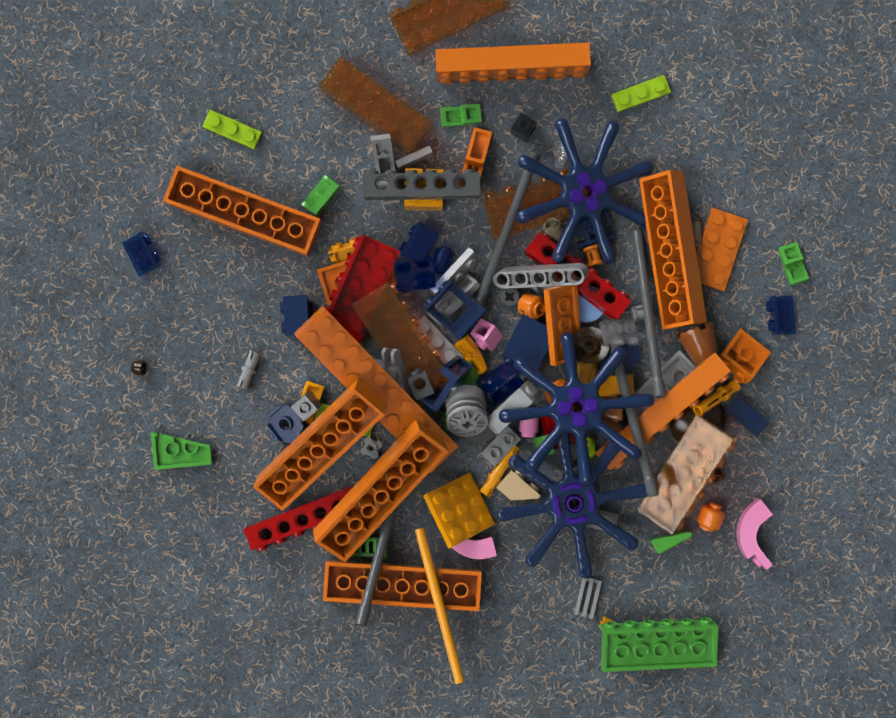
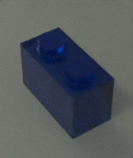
(420, 242)
(414, 275)
(500, 383)

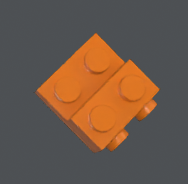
(744, 356)

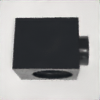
(523, 127)

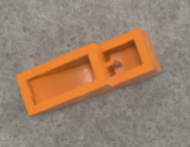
(477, 151)

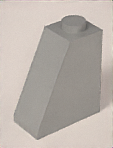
(519, 399)

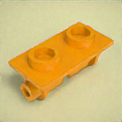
(340, 250)

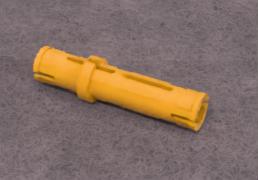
(722, 394)
(497, 473)

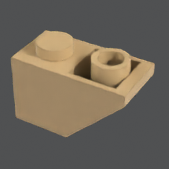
(516, 489)

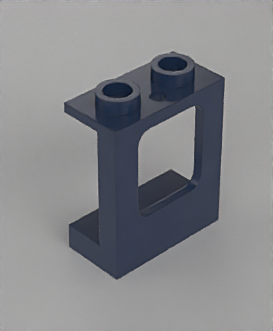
(468, 318)
(456, 371)

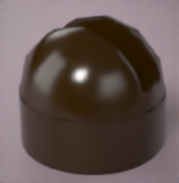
(136, 368)

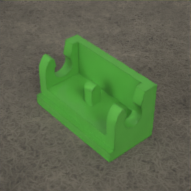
(321, 196)

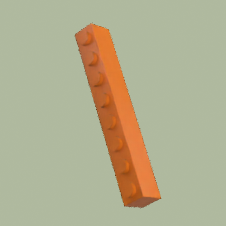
(678, 398)

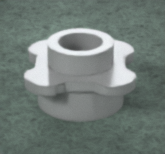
(366, 449)

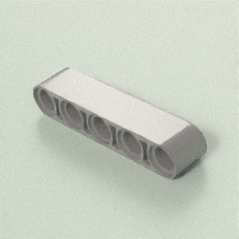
(548, 271)

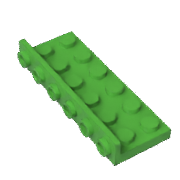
(659, 644)

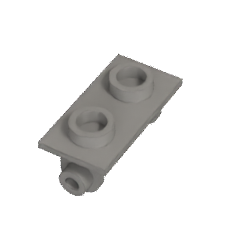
(500, 446)

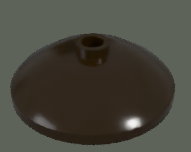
(715, 416)

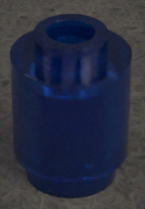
(442, 259)

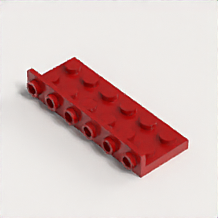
(365, 272)

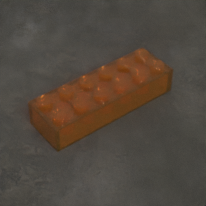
(375, 105)

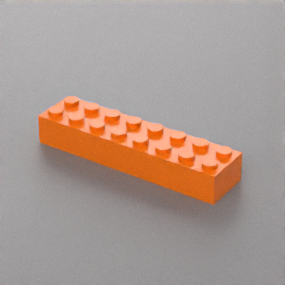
(513, 62)
(242, 211)
(672, 250)
(320, 444)
(380, 491)
(402, 585)

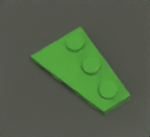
(178, 452)

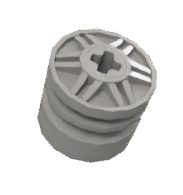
(466, 411)

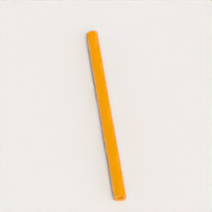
(439, 605)

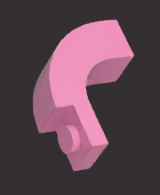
(747, 530)
(477, 549)

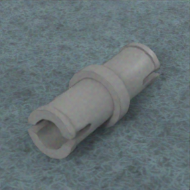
(248, 370)

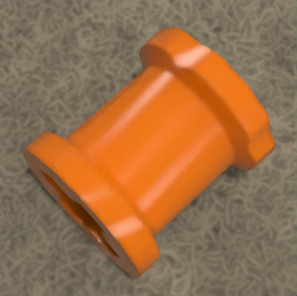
(593, 255)

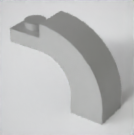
(383, 159)

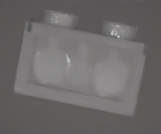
(620, 332)

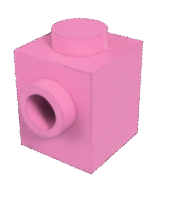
(486, 335)

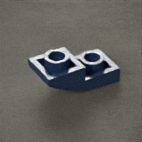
(747, 416)

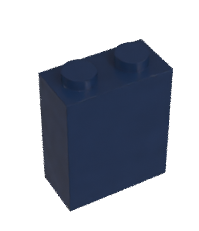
(527, 342)

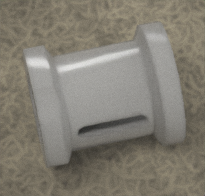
(636, 312)

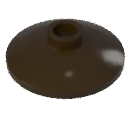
(590, 336)

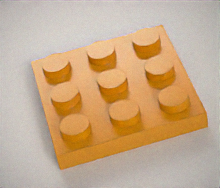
(459, 510)

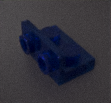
(141, 254)
(781, 315)

